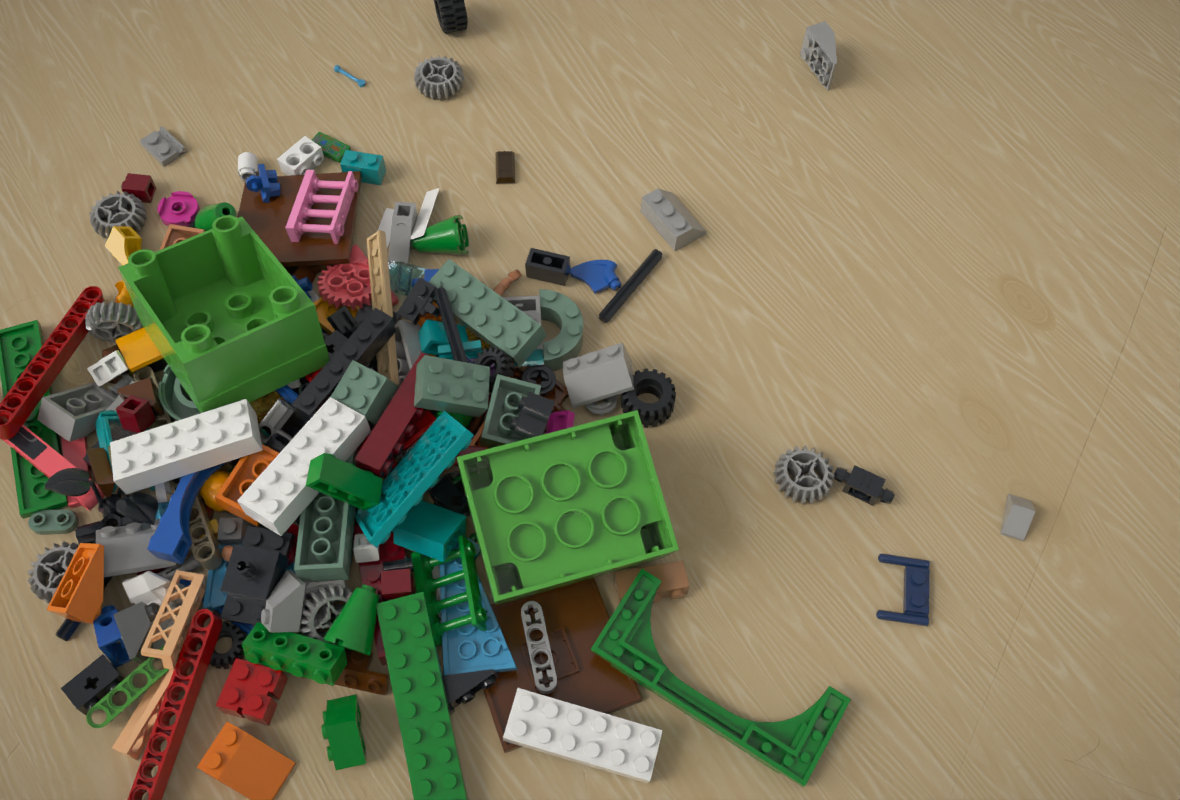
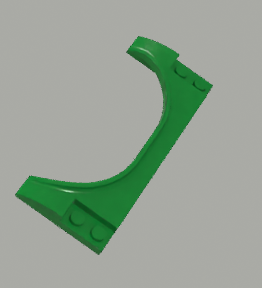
(783, 746)

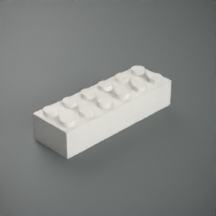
(185, 446)
(281, 488)
(583, 735)

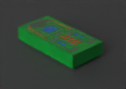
(331, 147)

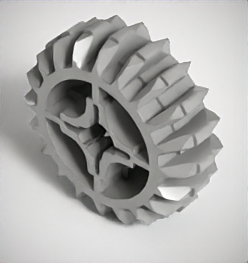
(439, 77)
(115, 210)
(111, 320)
(798, 463)
(51, 562)
(311, 621)

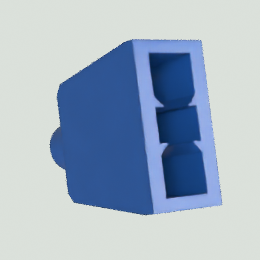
(107, 636)

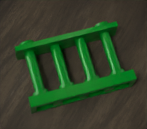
(425, 583)

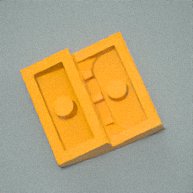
(138, 349)

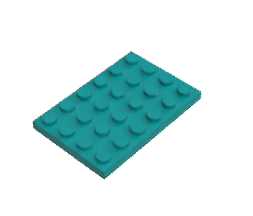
(413, 476)

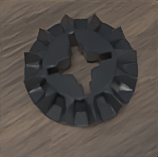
(546, 374)

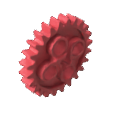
(346, 284)

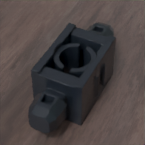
(864, 485)

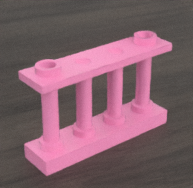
(307, 197)

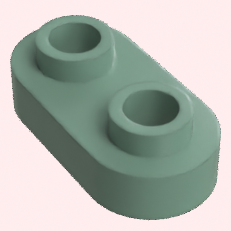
(52, 522)

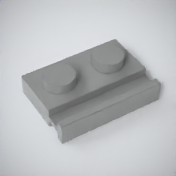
(162, 146)

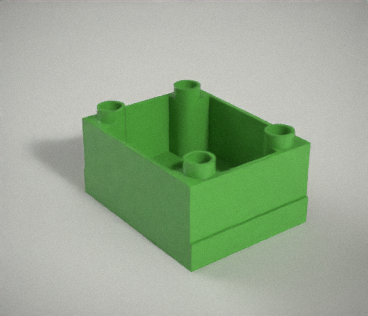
(225, 315)
(566, 506)

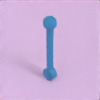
(361, 83)

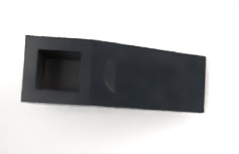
(463, 686)

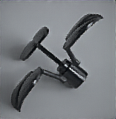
(76, 482)

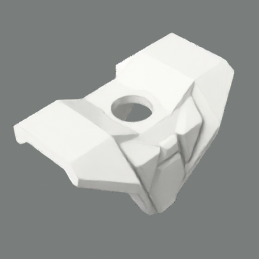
(152, 589)

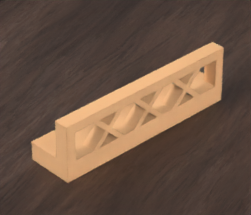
(177, 632)
(140, 725)

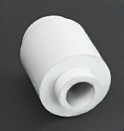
(247, 165)

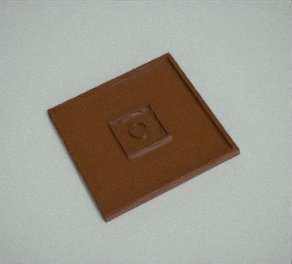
(271, 218)
(573, 623)

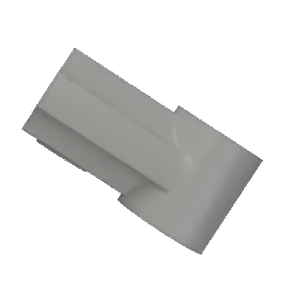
(276, 419)

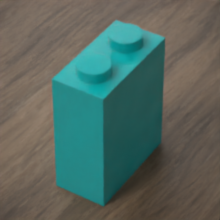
(430, 530)

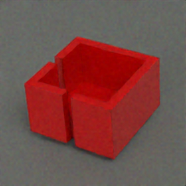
(249, 689)

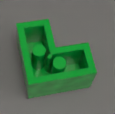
(344, 732)

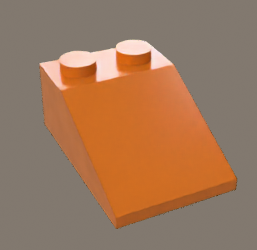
(241, 478)
(81, 587)
(246, 764)

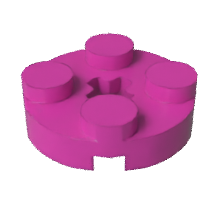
(184, 217)

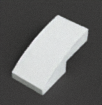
(108, 368)

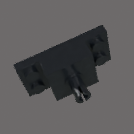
(254, 573)

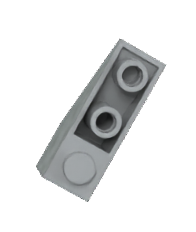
(402, 226)

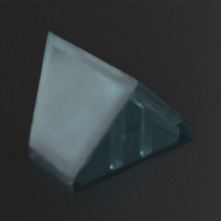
(402, 275)

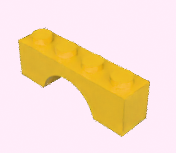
(123, 242)

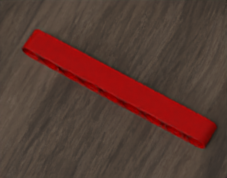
(46, 364)
(171, 705)

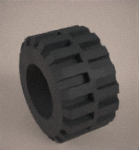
(451, 15)
(655, 384)

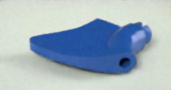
(597, 275)

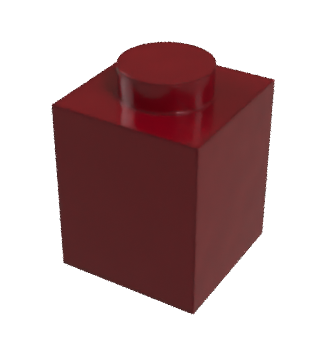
(140, 185)
(135, 414)
(395, 584)

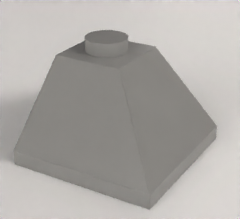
(284, 605)

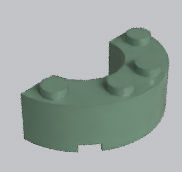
(568, 318)
(174, 397)

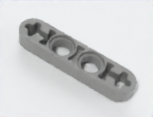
(536, 647)

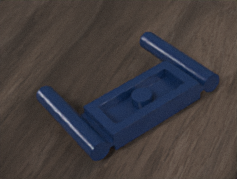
(915, 591)

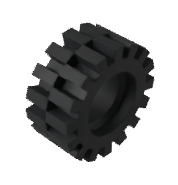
(503, 363)
(225, 659)

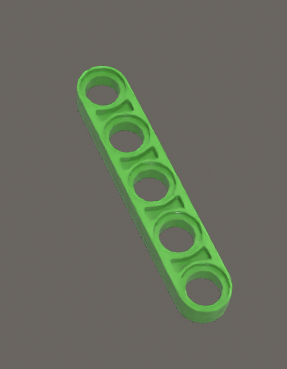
(131, 691)

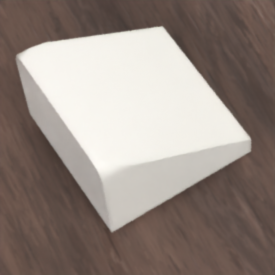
(364, 550)

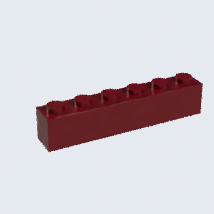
(392, 429)

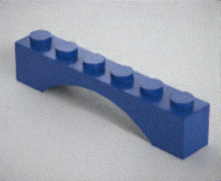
(173, 535)

